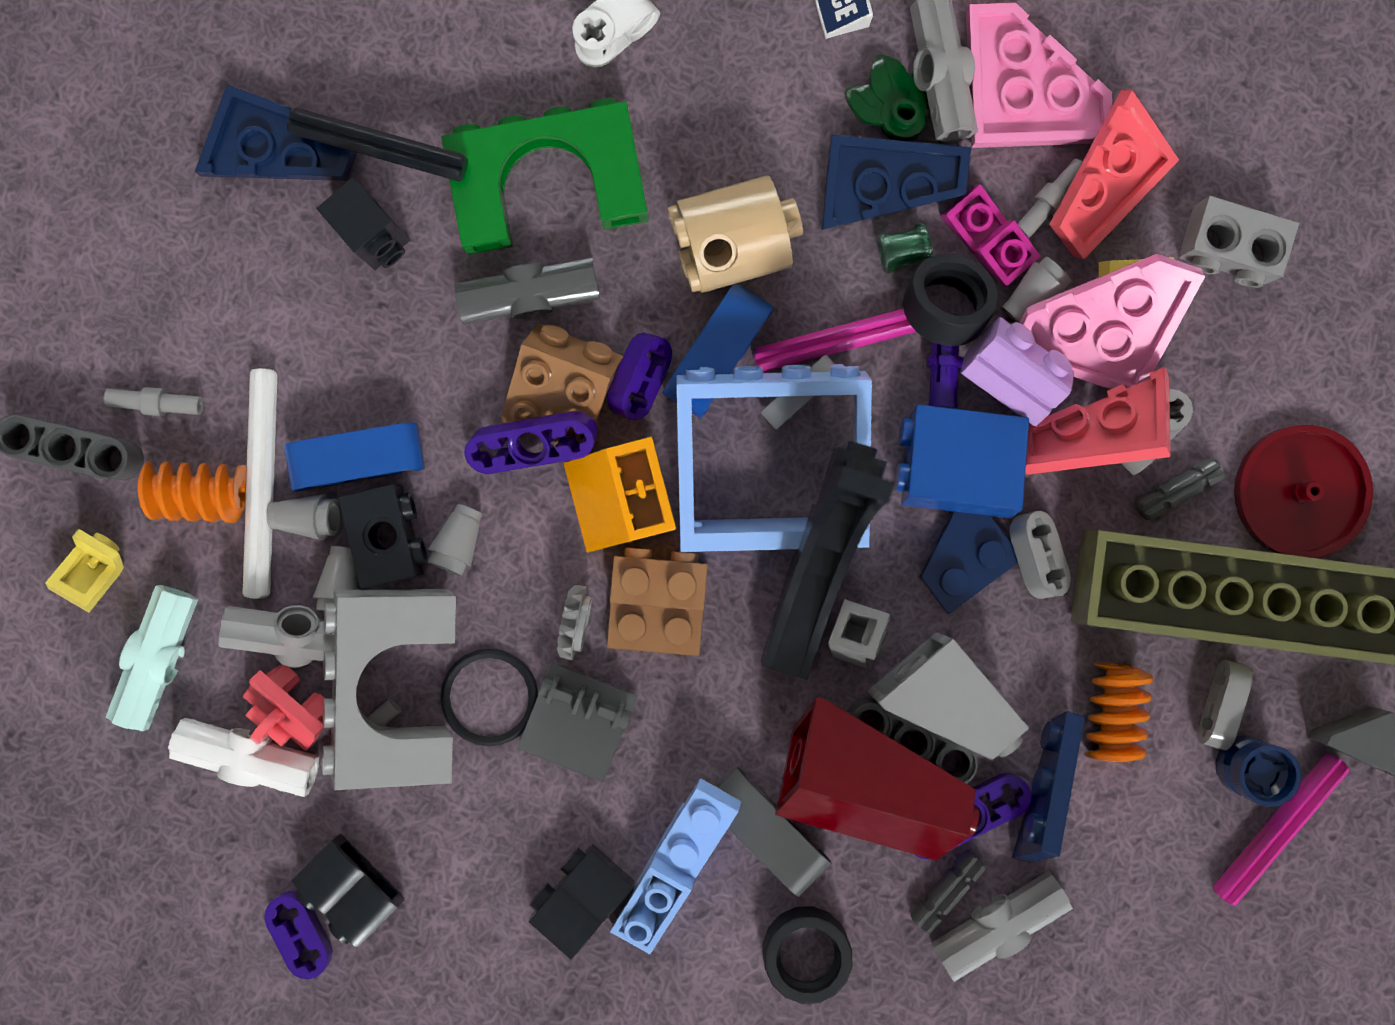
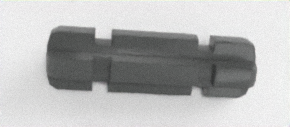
(1179, 489)
(947, 892)

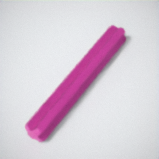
(832, 340)
(1280, 829)

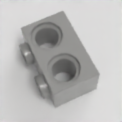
(1238, 230)

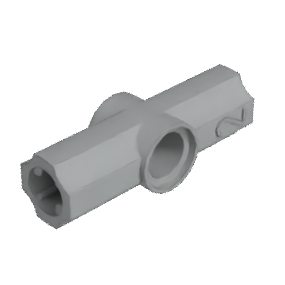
(943, 70)
(291, 634)
(1002, 926)

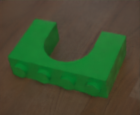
(595, 135)

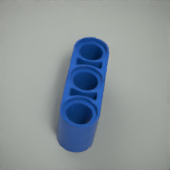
(723, 340)
(353, 456)

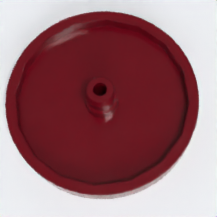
(1303, 491)

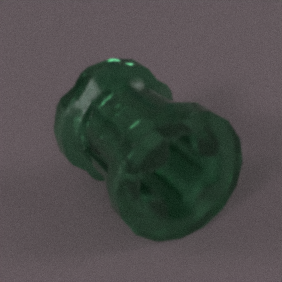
(904, 248)

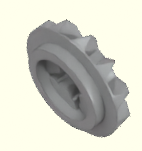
(574, 622)

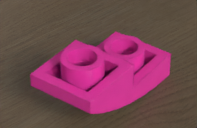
(989, 236)

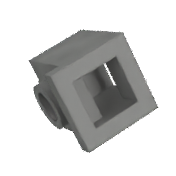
(858, 634)

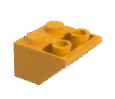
(619, 494)

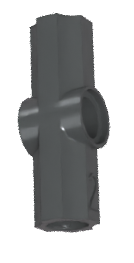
(526, 290)

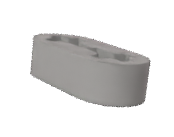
(786, 406)
(1040, 555)
(1225, 705)

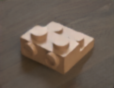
(657, 602)

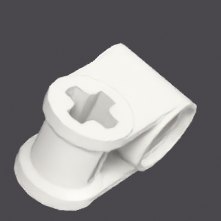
(619, 25)

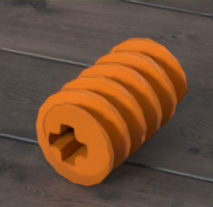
(191, 495)
(1120, 713)

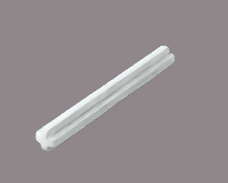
(259, 483)

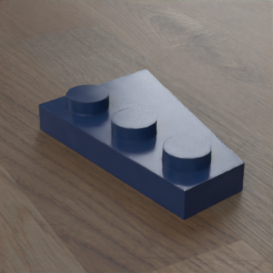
(253, 142)
(889, 176)
(1051, 790)

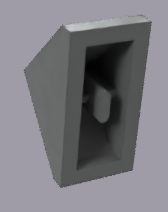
(1362, 736)

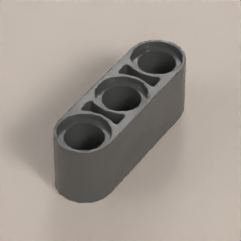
(48, 448)
(931, 747)
(773, 838)

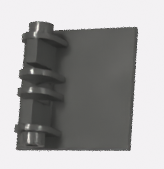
(577, 722)

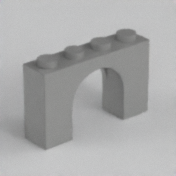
(363, 626)

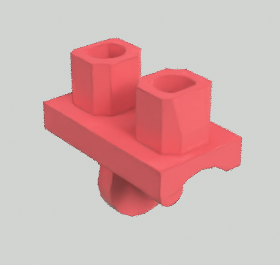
(279, 713)

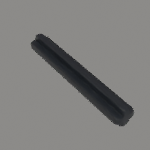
(377, 144)

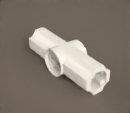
(242, 760)

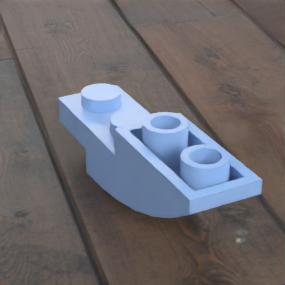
(675, 865)

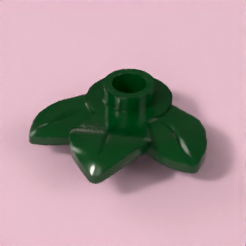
(889, 92)

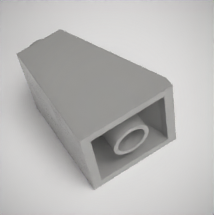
(950, 697)

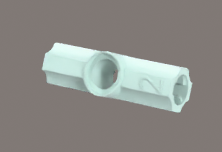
(151, 658)

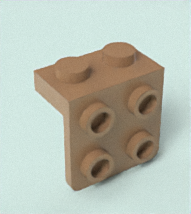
(559, 376)

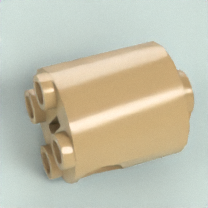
(746, 233)

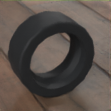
(957, 273)
(807, 991)

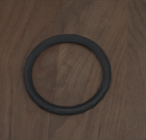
(446, 690)

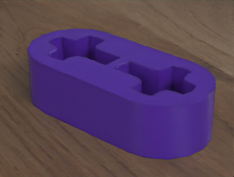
(639, 376)
(289, 940)

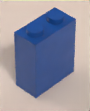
(963, 461)

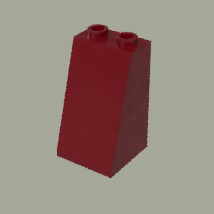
(871, 787)

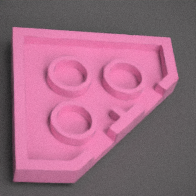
(1028, 84)
(1119, 322)

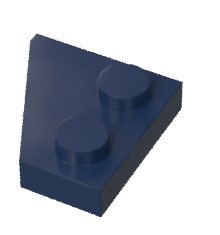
(967, 559)

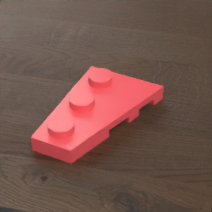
(1114, 176)
(1114, 430)

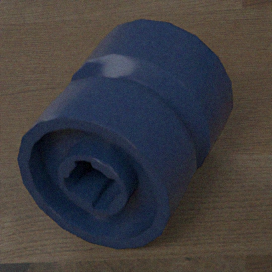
(1259, 771)

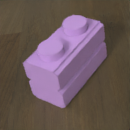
(1018, 370)

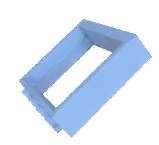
(752, 382)

